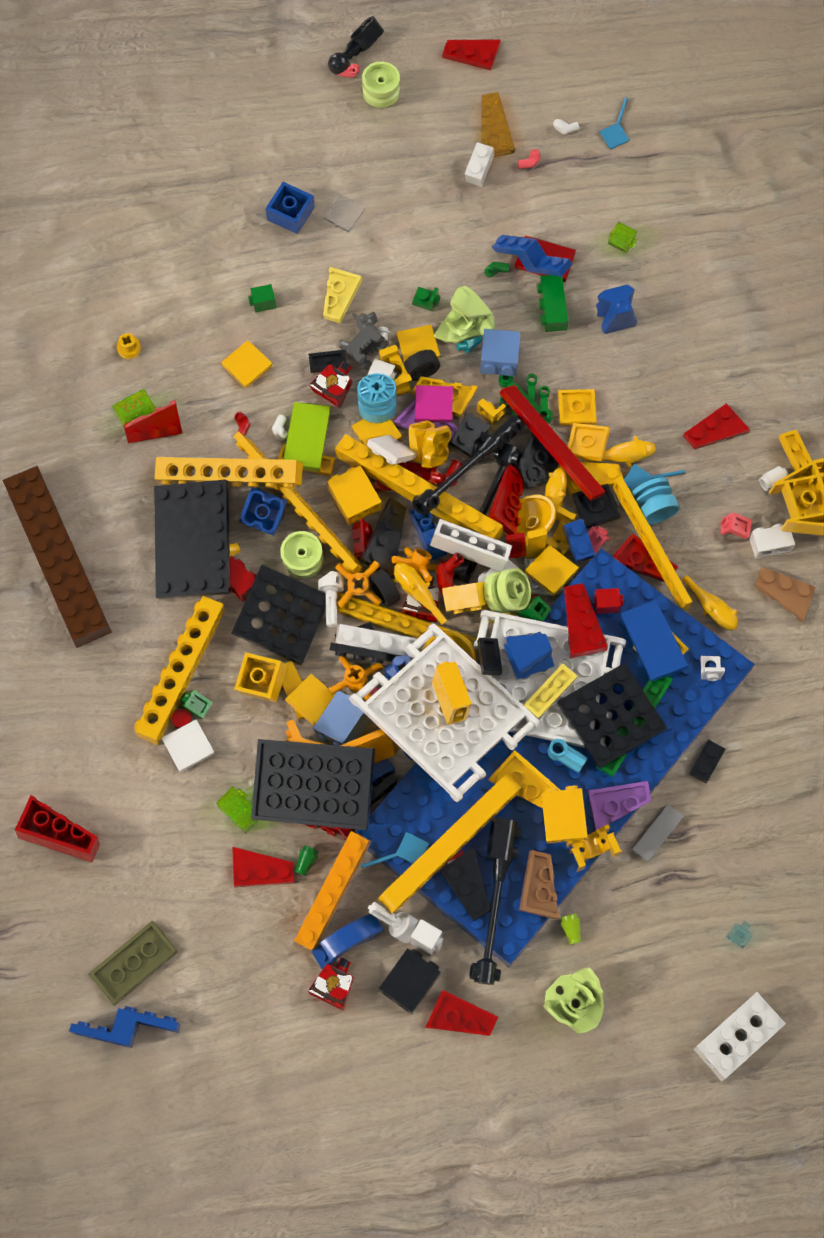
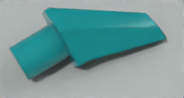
(469, 344)

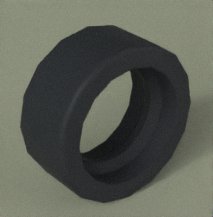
(422, 364)
(384, 588)

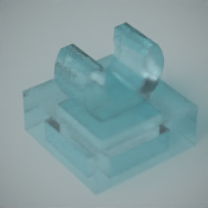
(739, 934)

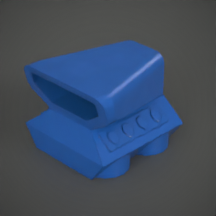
(616, 308)
(263, 511)
(529, 654)

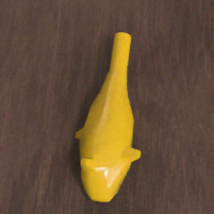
(629, 452)
(556, 487)
(417, 589)
(713, 606)

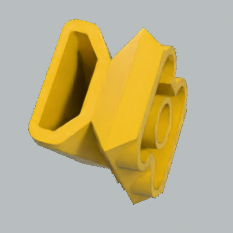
(429, 443)

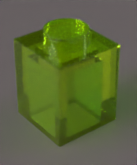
(623, 237)

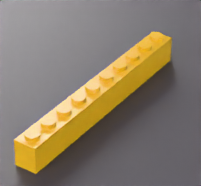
(410, 485)

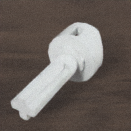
(329, 586)
(401, 924)

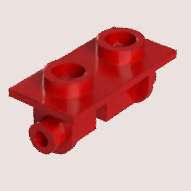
(361, 531)

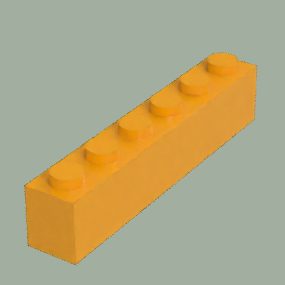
(333, 890)

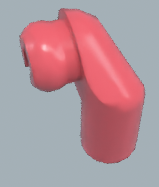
(351, 71)
(531, 161)

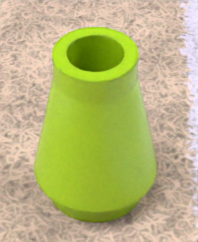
(571, 927)

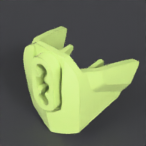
(466, 319)
(583, 989)

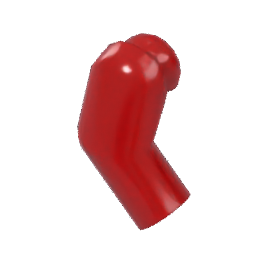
(243, 422)

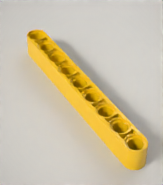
(449, 844)

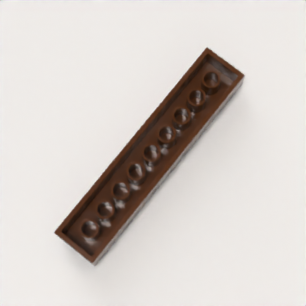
(57, 557)

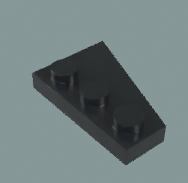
(361, 653)
(467, 884)

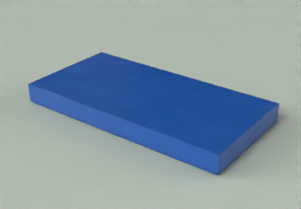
(653, 641)

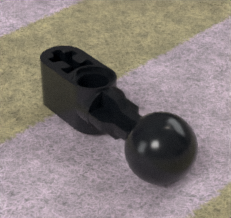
(360, 41)

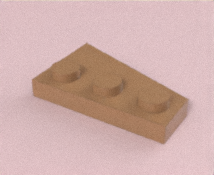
(787, 591)
(538, 888)

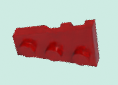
(472, 52)
(158, 424)

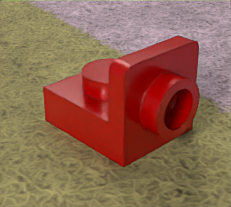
(518, 545)

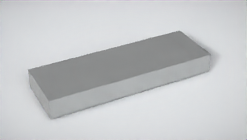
(657, 833)

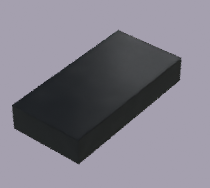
(489, 656)

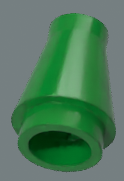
(306, 859)

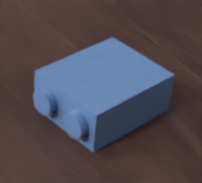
(500, 352)
(341, 721)

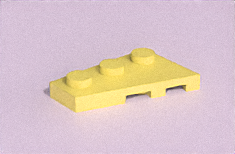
(340, 293)

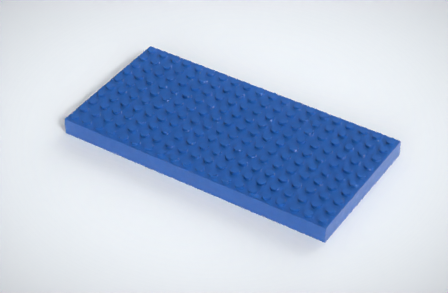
(686, 708)

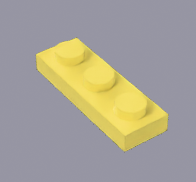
(550, 691)

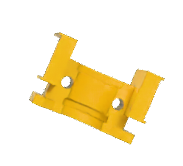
(391, 356)
(559, 540)
(593, 847)

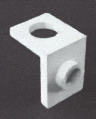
(711, 673)

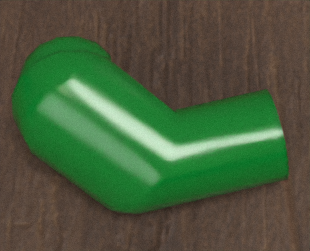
(496, 267)

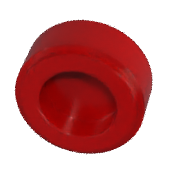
(181, 718)

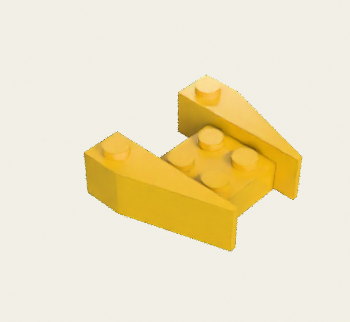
(804, 498)

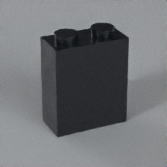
(410, 980)

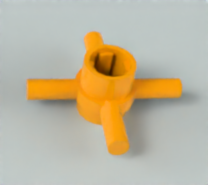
(419, 560)
(357, 576)
(354, 677)

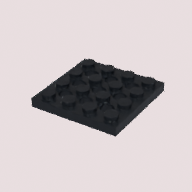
(261, 636)
(619, 745)

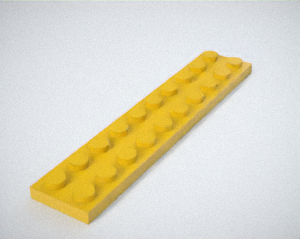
(302, 508)

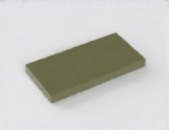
(133, 963)

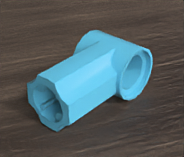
(568, 757)

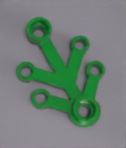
(543, 409)

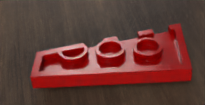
(507, 501)
(583, 627)

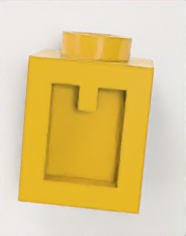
(489, 412)

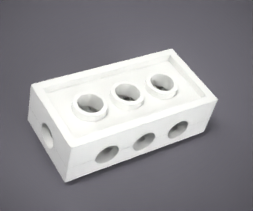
(753, 1037)

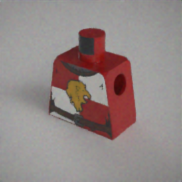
(333, 384)
(417, 610)
(333, 984)

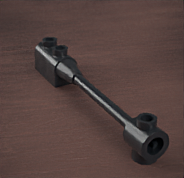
(493, 440)
(504, 457)
(501, 851)

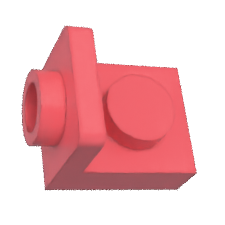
(736, 525)
(598, 537)

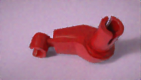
(438, 478)
(445, 571)

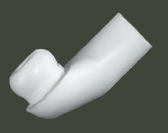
(565, 128)
(278, 429)

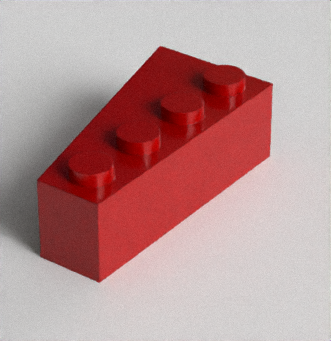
(55, 831)

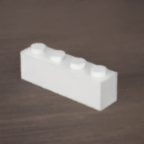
(470, 545)
(373, 640)

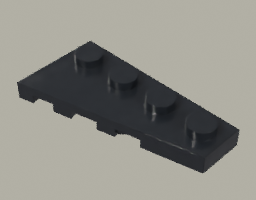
(386, 537)

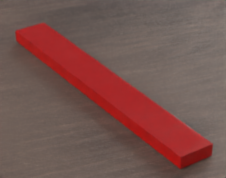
(552, 442)

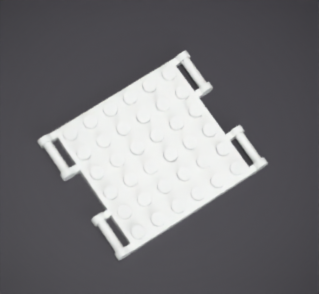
(587, 668)
(414, 719)

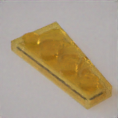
(494, 125)

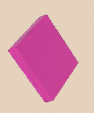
(434, 403)

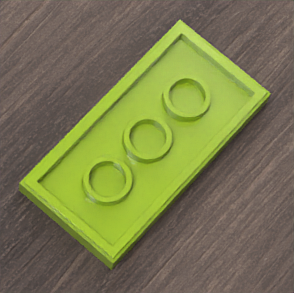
(307, 434)

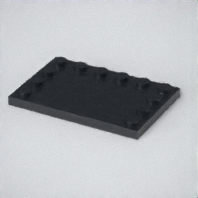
(192, 539)
(313, 784)

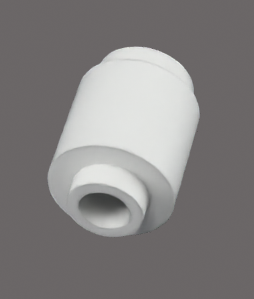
(772, 476)

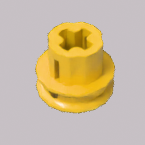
(128, 346)

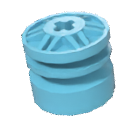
(377, 398)
(656, 500)

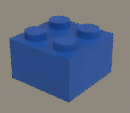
(290, 207)

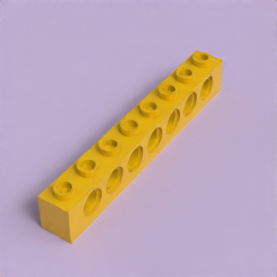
(292, 471)
(155, 732)

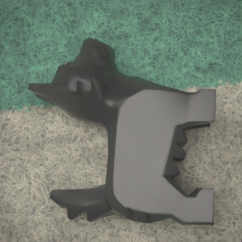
(365, 341)

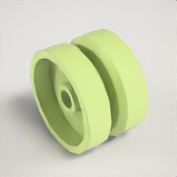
(381, 84)
(302, 555)
(507, 590)

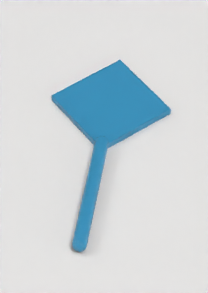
(615, 134)
(638, 476)
(409, 850)

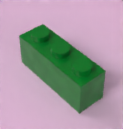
(552, 303)

